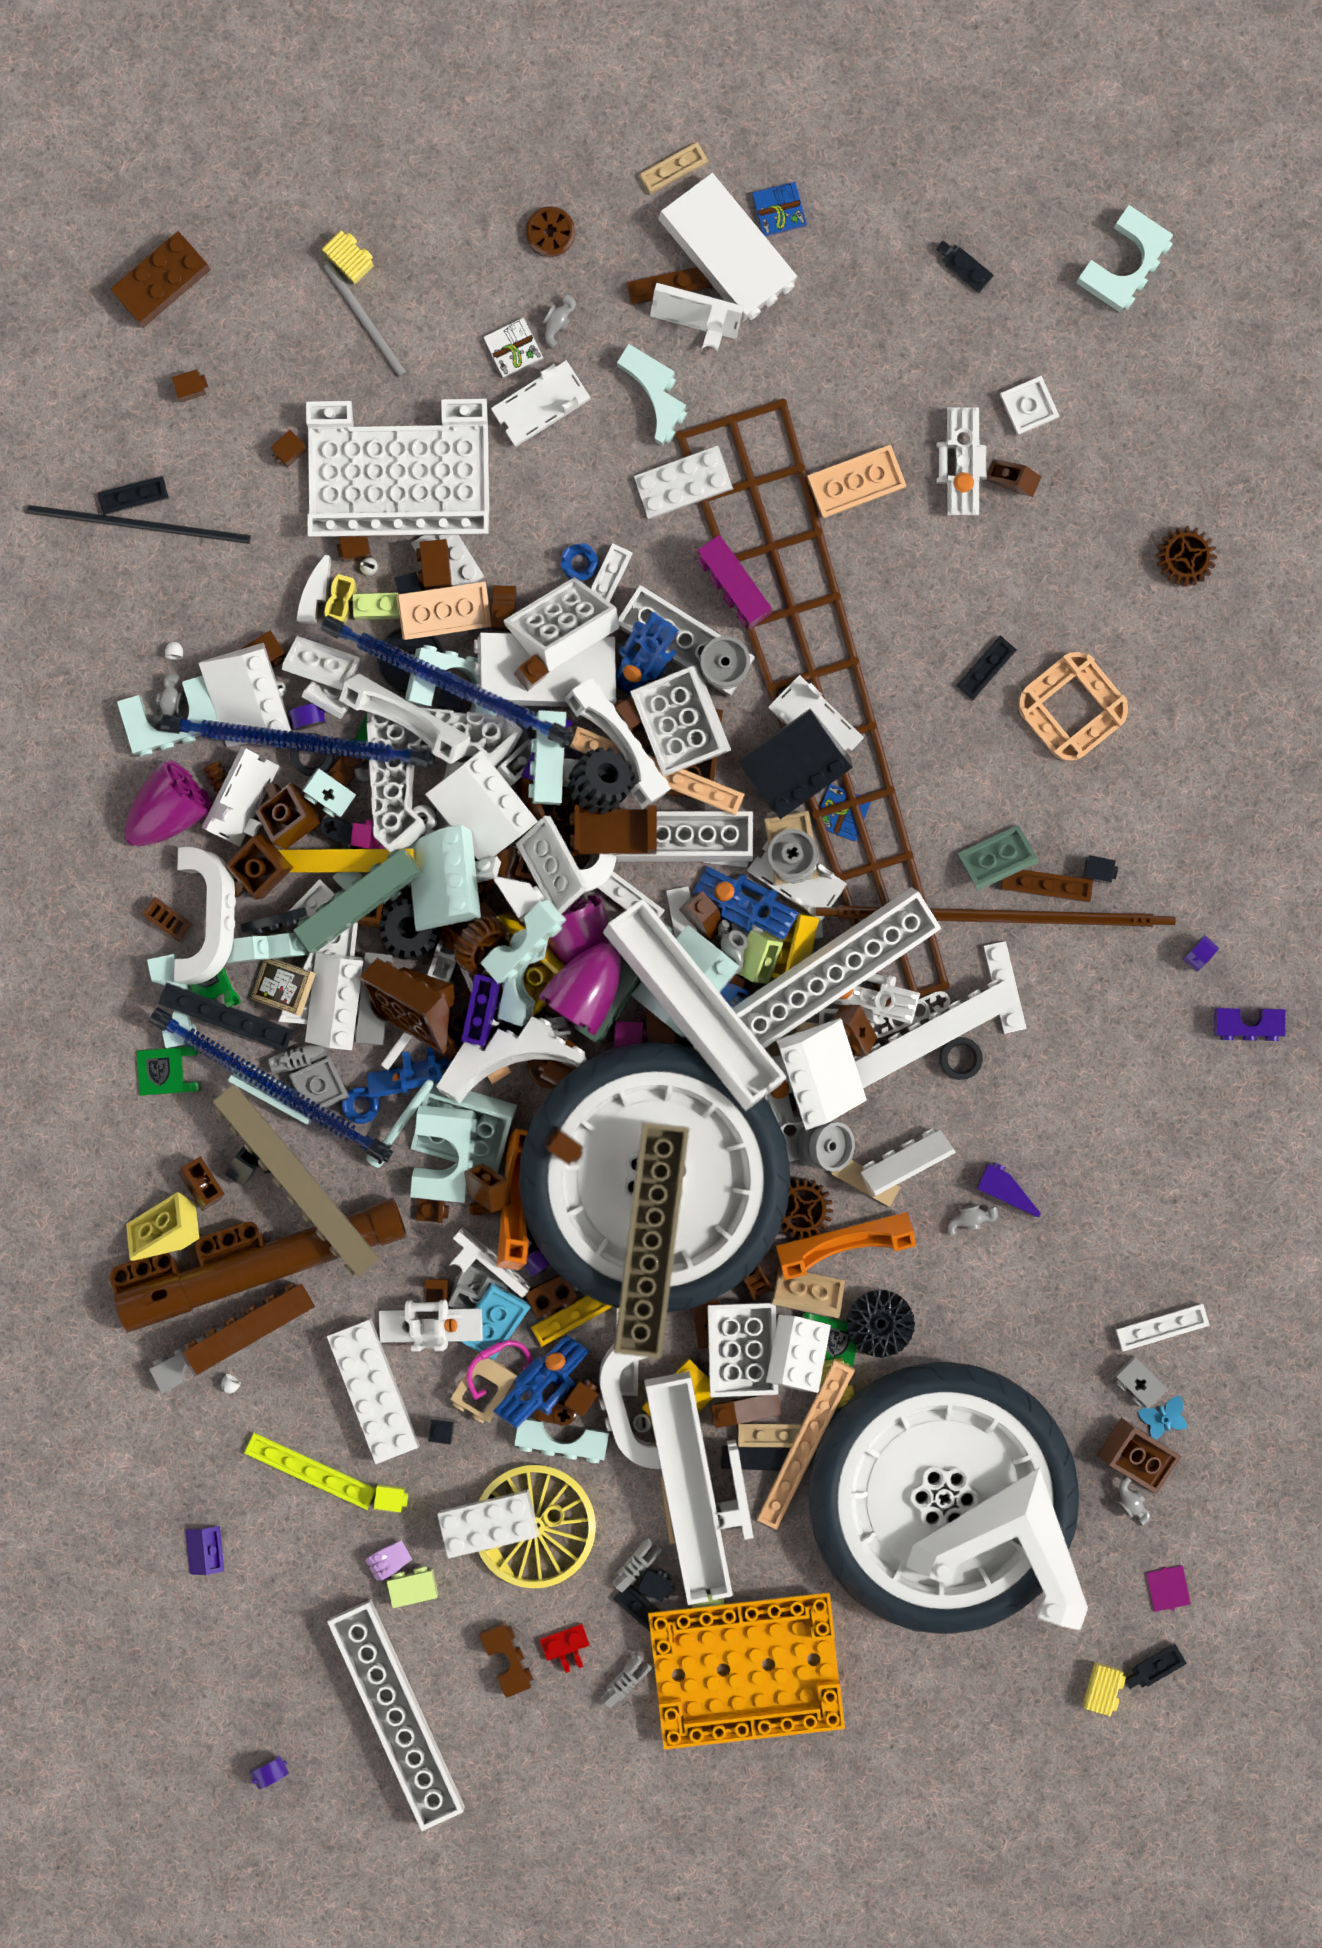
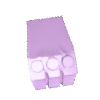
(388, 1560)

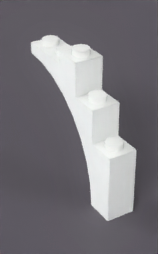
(504, 1049)

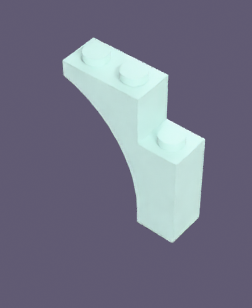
(655, 380)
(266, 947)

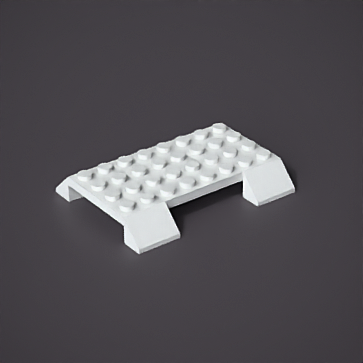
(398, 475)

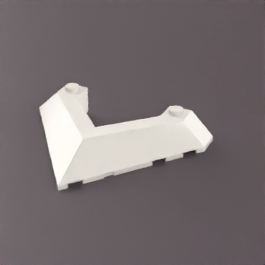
(392, 781)
(1016, 1511)

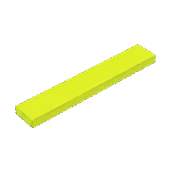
(310, 1471)

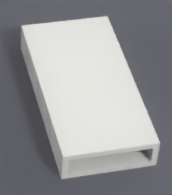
(728, 247)
(502, 654)

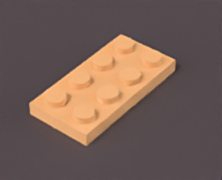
(856, 481)
(444, 610)

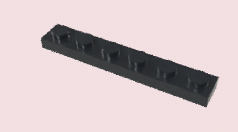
(225, 1017)

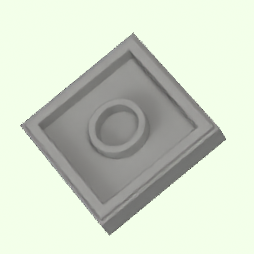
(320, 1083)

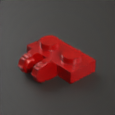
(566, 1642)

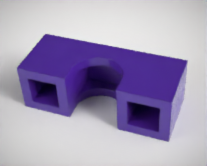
(1229, 1024)

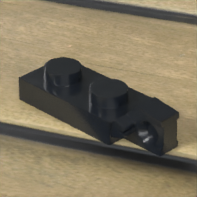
(965, 266)
(1156, 1667)

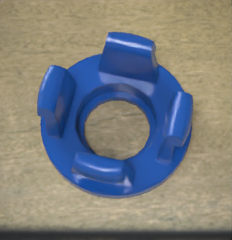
(579, 549)
(351, 1114)

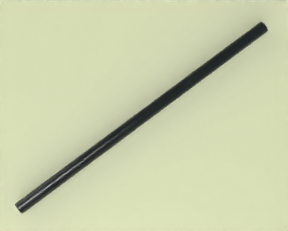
(139, 524)

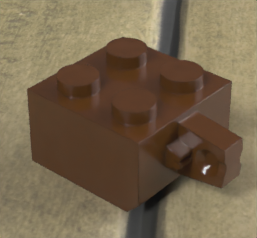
(286, 815)
(258, 868)

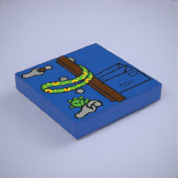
(779, 209)
(842, 822)

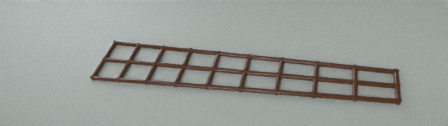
(812, 674)

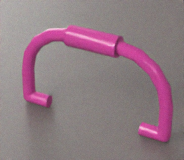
(484, 1354)

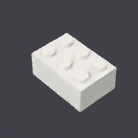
(798, 1353)

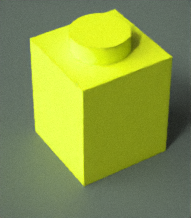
(390, 1498)

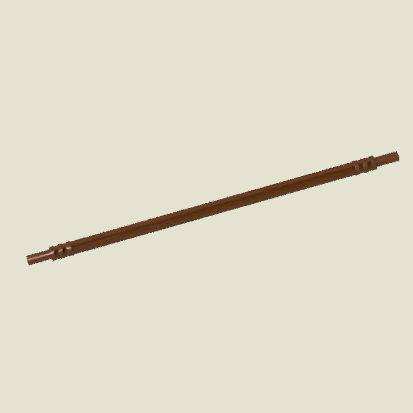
(1011, 916)

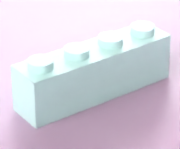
(547, 763)

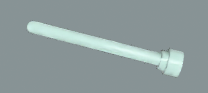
(404, 1118)

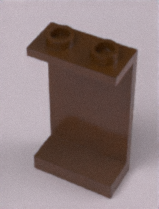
(615, 831)

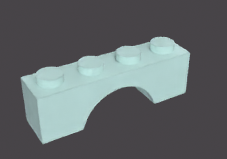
(541, 923)
(162, 971)
(516, 1004)
(590, 1444)

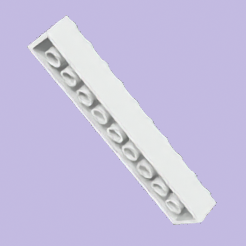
(837, 967)
(396, 1715)

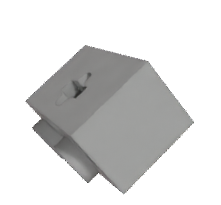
(1152, 1389)

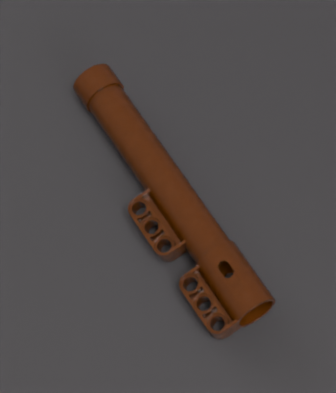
(235, 1267)

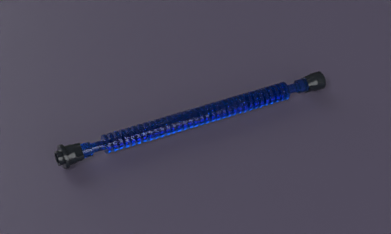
(433, 674)
(254, 735)
(374, 1147)

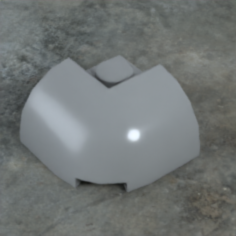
(471, 1286)

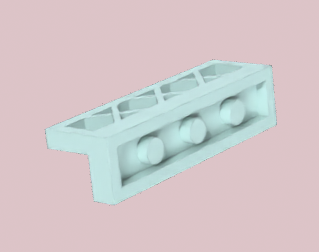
(240, 1082)

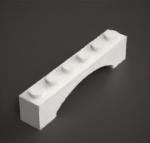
(367, 695)
(592, 704)

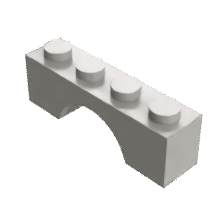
(369, 1027)
(171, 1371)

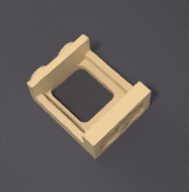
(496, 1373)

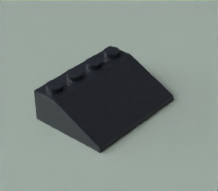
(795, 763)

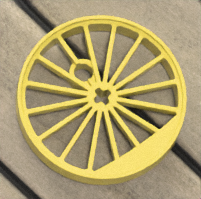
(494, 1558)

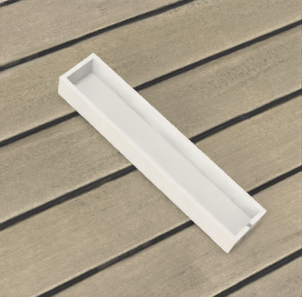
(694, 1004)
(688, 1487)

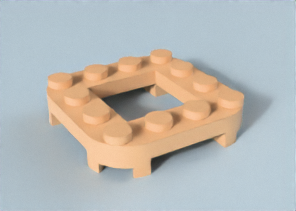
(1099, 687)

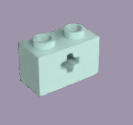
(341, 795)

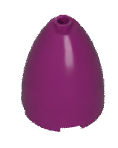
(165, 806)
(582, 928)
(586, 986)

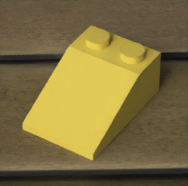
(163, 1228)

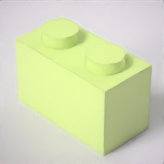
(375, 606)
(760, 956)
(412, 1587)

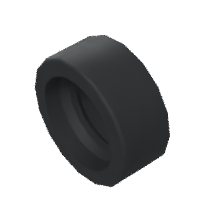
(294, 755)
(978, 1058)

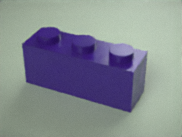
(481, 1010)

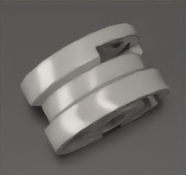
(559, 1025)

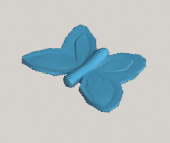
(1166, 1418)

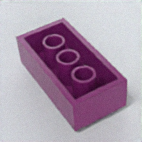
(734, 582)

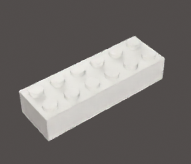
(691, 635)
(701, 838)
(373, 1391)

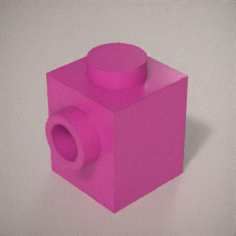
(364, 836)

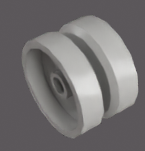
(725, 676)
(795, 869)
(826, 1146)

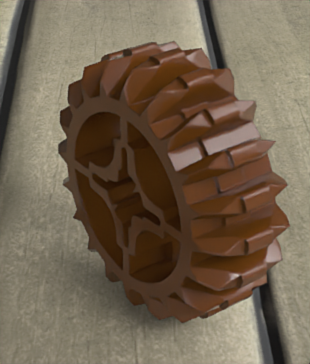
(1188, 566)
(478, 942)
(812, 1224)

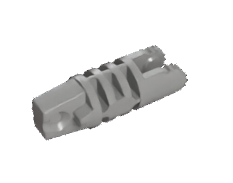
(297, 1058)
(636, 1565)
(625, 1681)

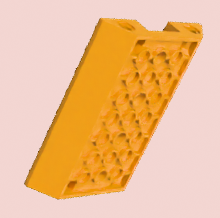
(748, 1699)

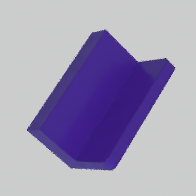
(204, 1550)

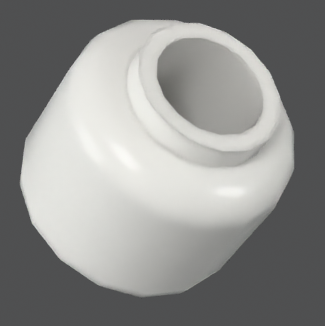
(429, 814)

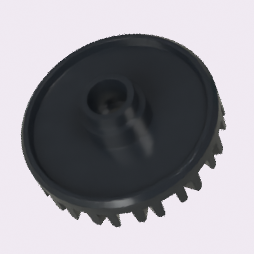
(397, 677)
(863, 1323)

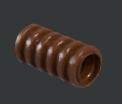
(216, 775)

